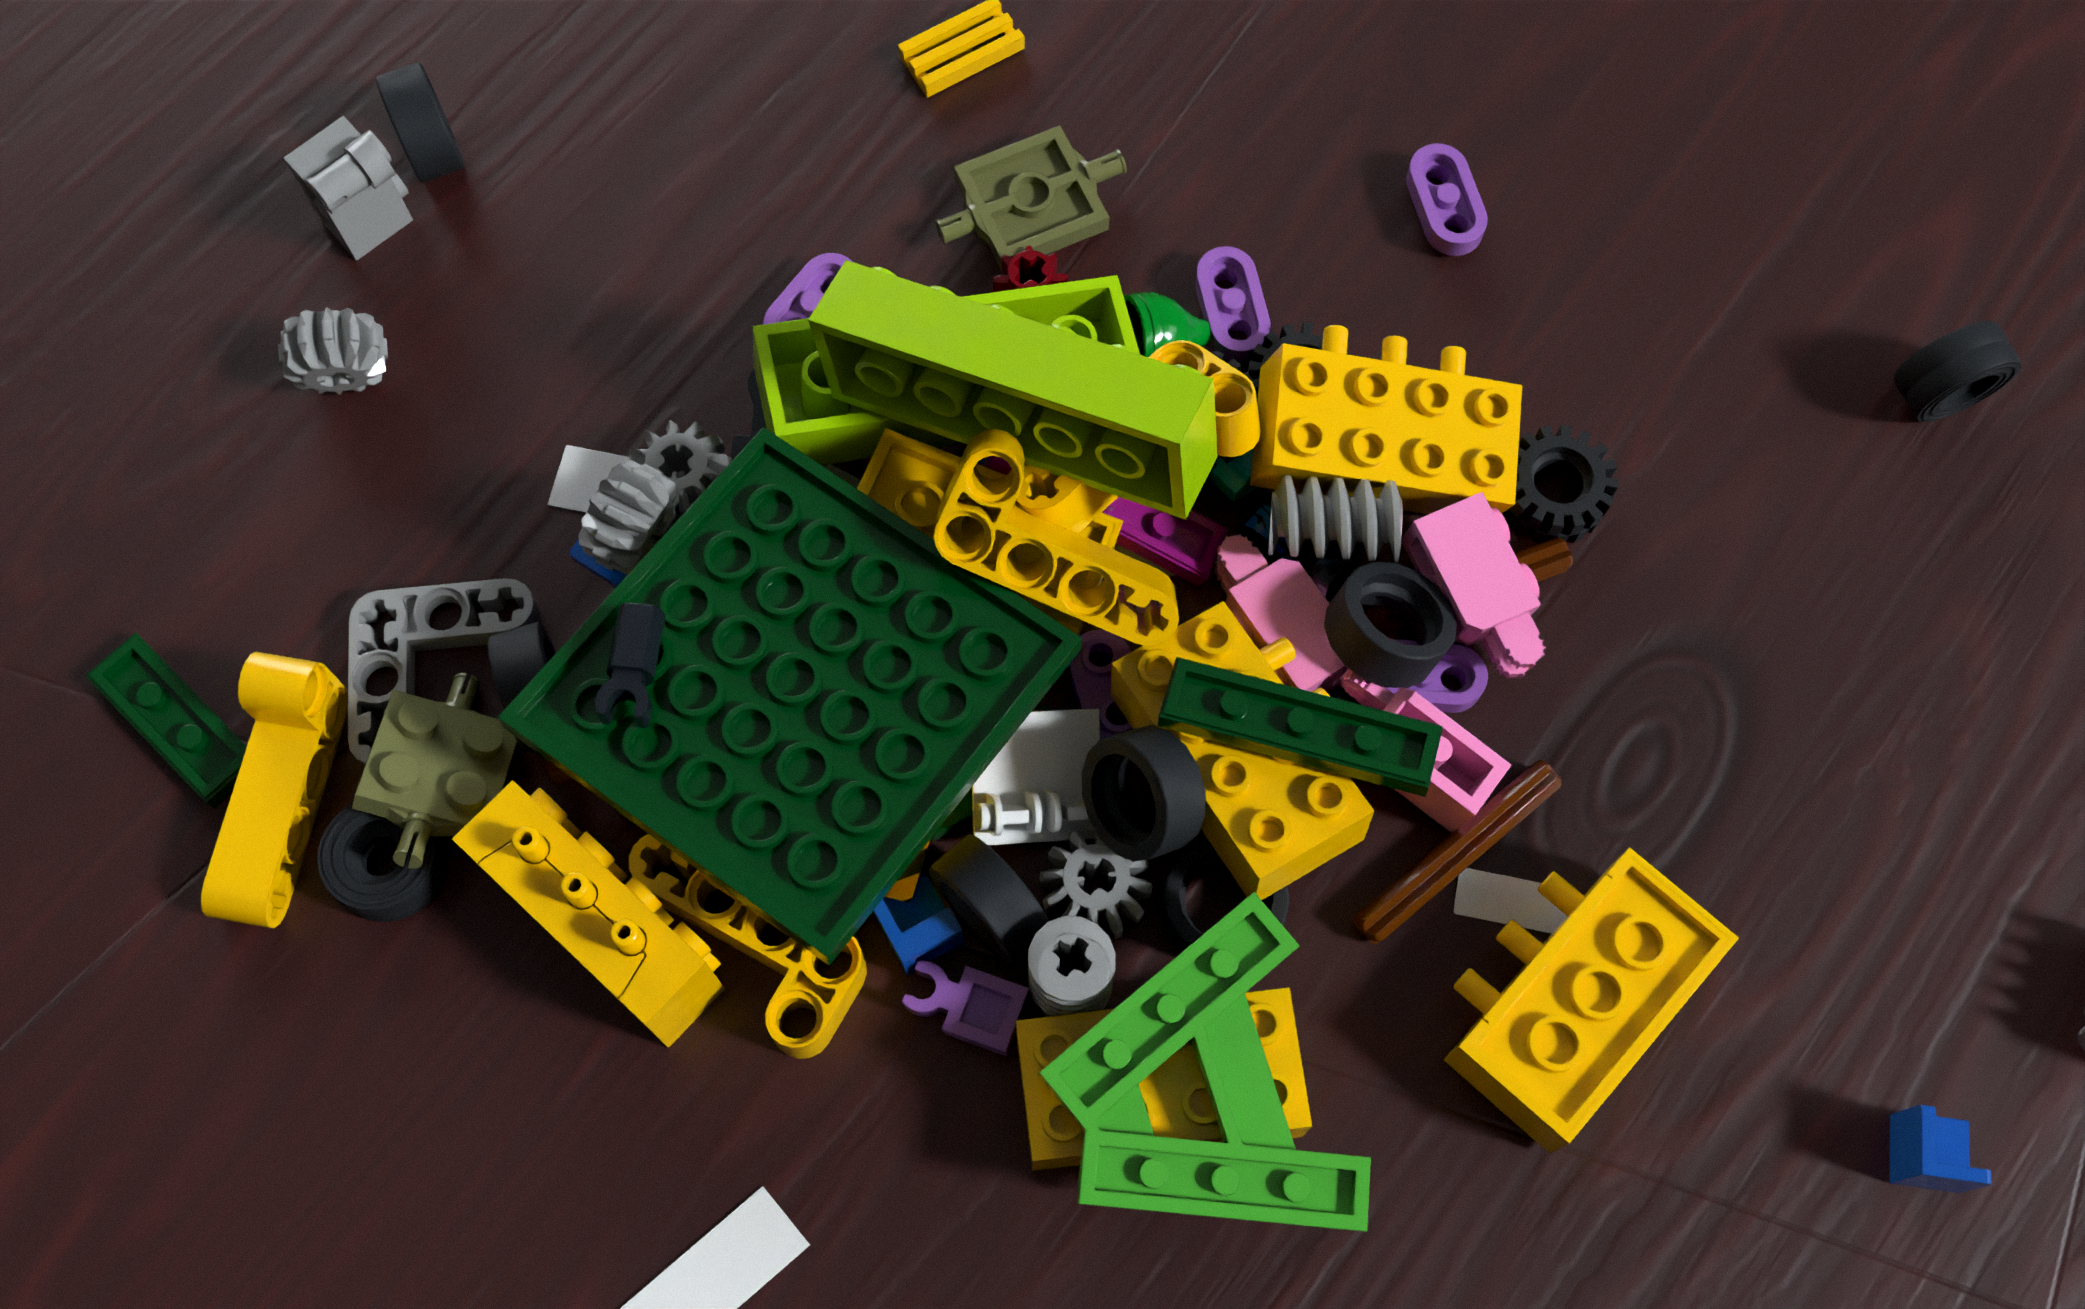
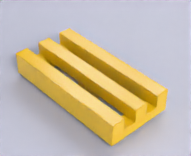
(955, 40)

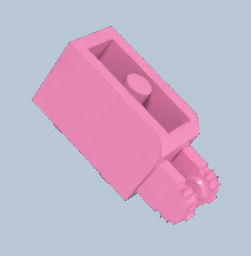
(1474, 567)
(1276, 604)
(1463, 767)

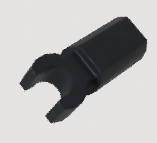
(632, 661)

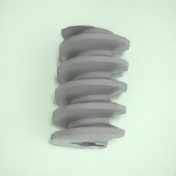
(1336, 517)
(1061, 946)

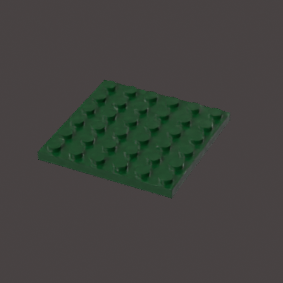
(807, 696)

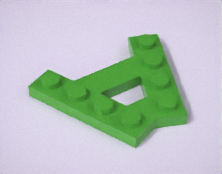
(1257, 1166)

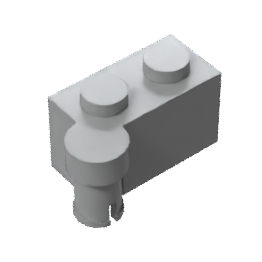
(351, 186)

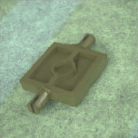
(1032, 196)
(433, 766)

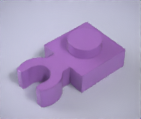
(977, 1009)

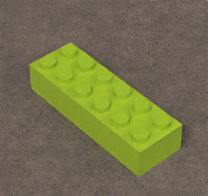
(977, 367)
(830, 431)

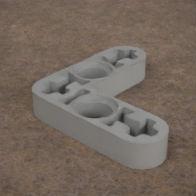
(412, 633)

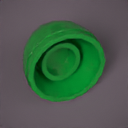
(1161, 321)

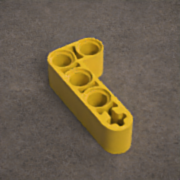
(1238, 430)
(1064, 551)
(278, 788)
(742, 930)

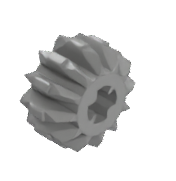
(333, 350)
(688, 452)
(628, 516)
(1090, 862)

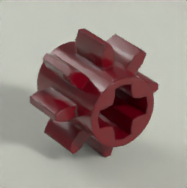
(1028, 270)

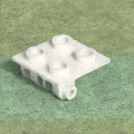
(1037, 781)

